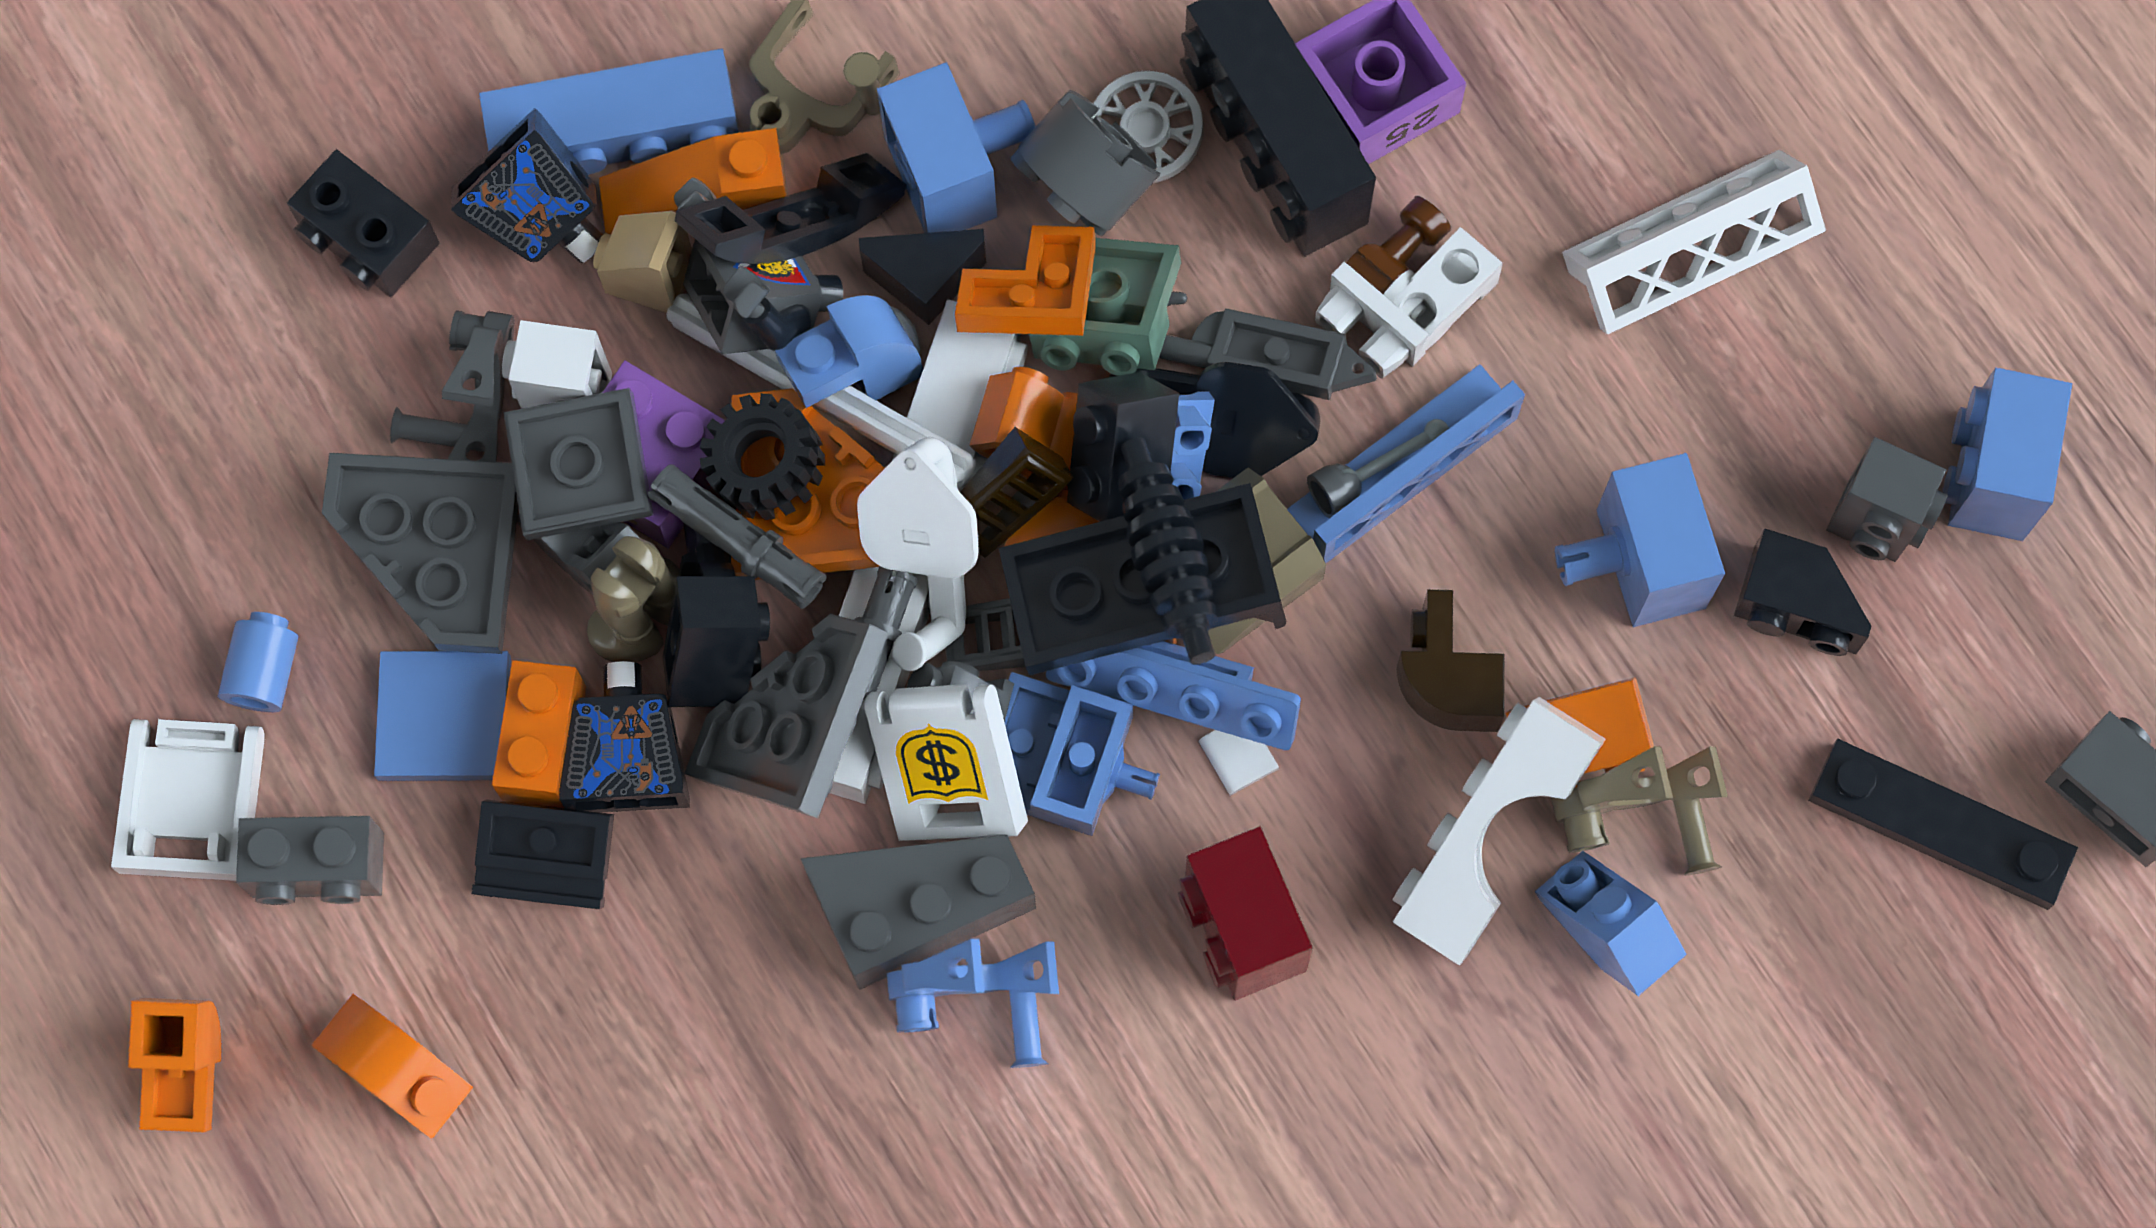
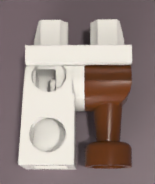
(1403, 307)

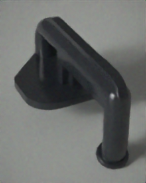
(1253, 416)

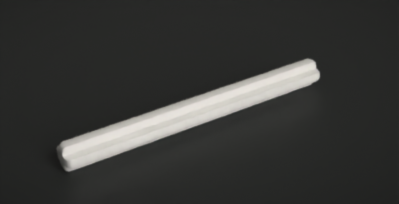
(846, 406)

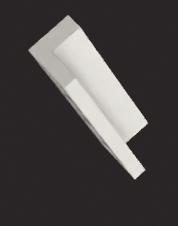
(1687, 220)

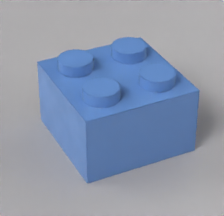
(2007, 454)

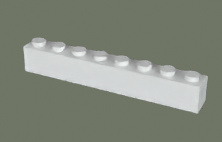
(948, 406)

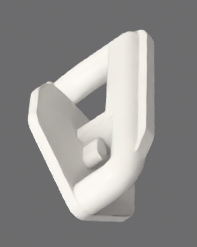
(924, 526)

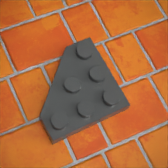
(433, 538)
(795, 721)

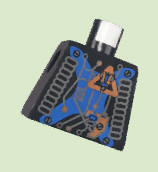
(530, 194)
(623, 749)

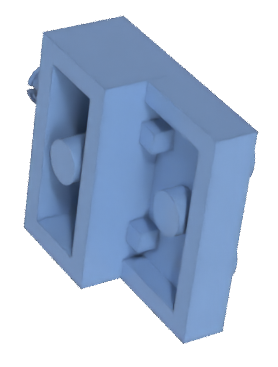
(1070, 752)

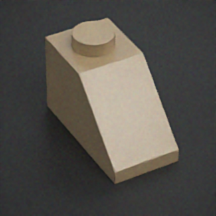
(644, 259)

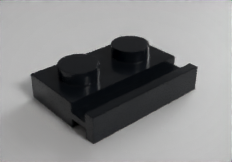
(542, 854)

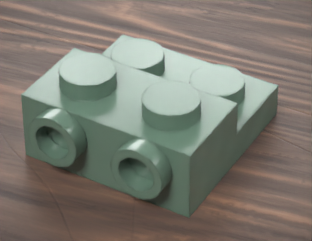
(1124, 310)

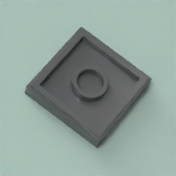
(578, 464)

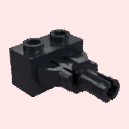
(712, 629)

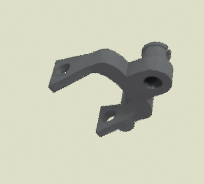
(483, 346)

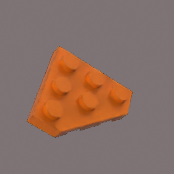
(827, 525)

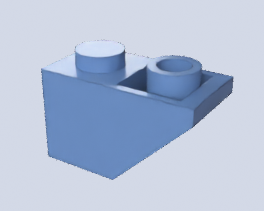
(1612, 922)

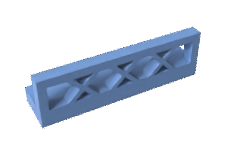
(1474, 413)

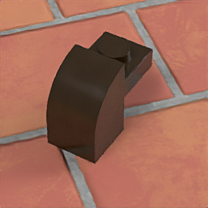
(1447, 686)

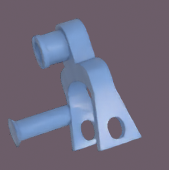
(939, 975)

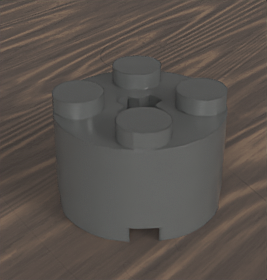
(1086, 162)

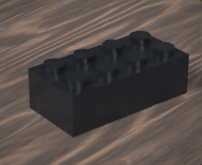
(1278, 120)

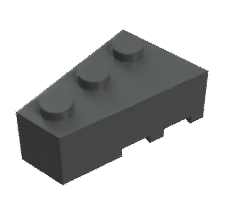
(917, 899)

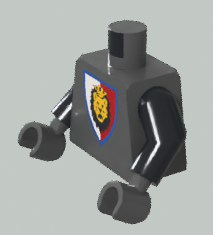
(752, 303)

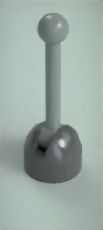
(1339, 485)

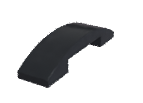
(843, 202)

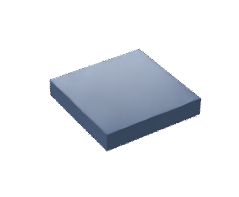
(439, 715)

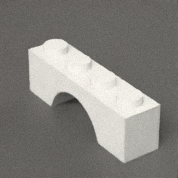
(1452, 898)

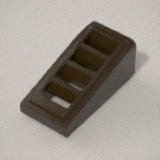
(1002, 468)

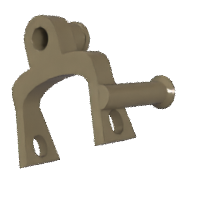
(797, 109)
(1624, 790)

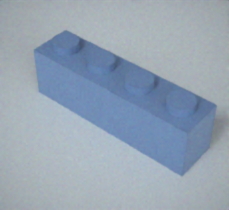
(625, 109)

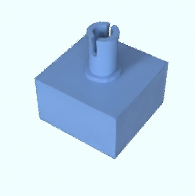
(945, 150)
(1652, 540)

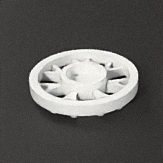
(1150, 123)

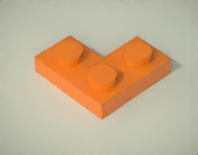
(1043, 298)

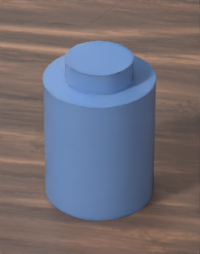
(258, 663)

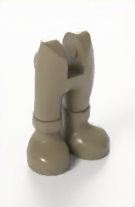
(626, 596)

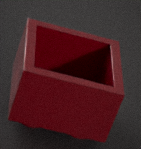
(1245, 913)

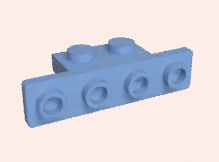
(1205, 694)

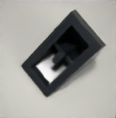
(923, 267)

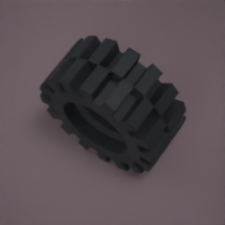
(745, 428)

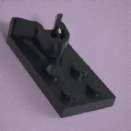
(1085, 600)

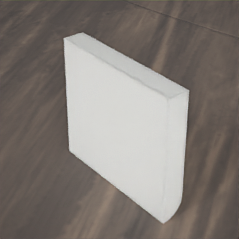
(1237, 759)

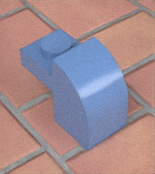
(856, 345)

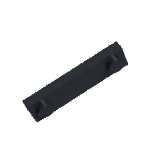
(1943, 824)

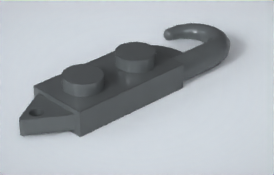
(1301, 356)

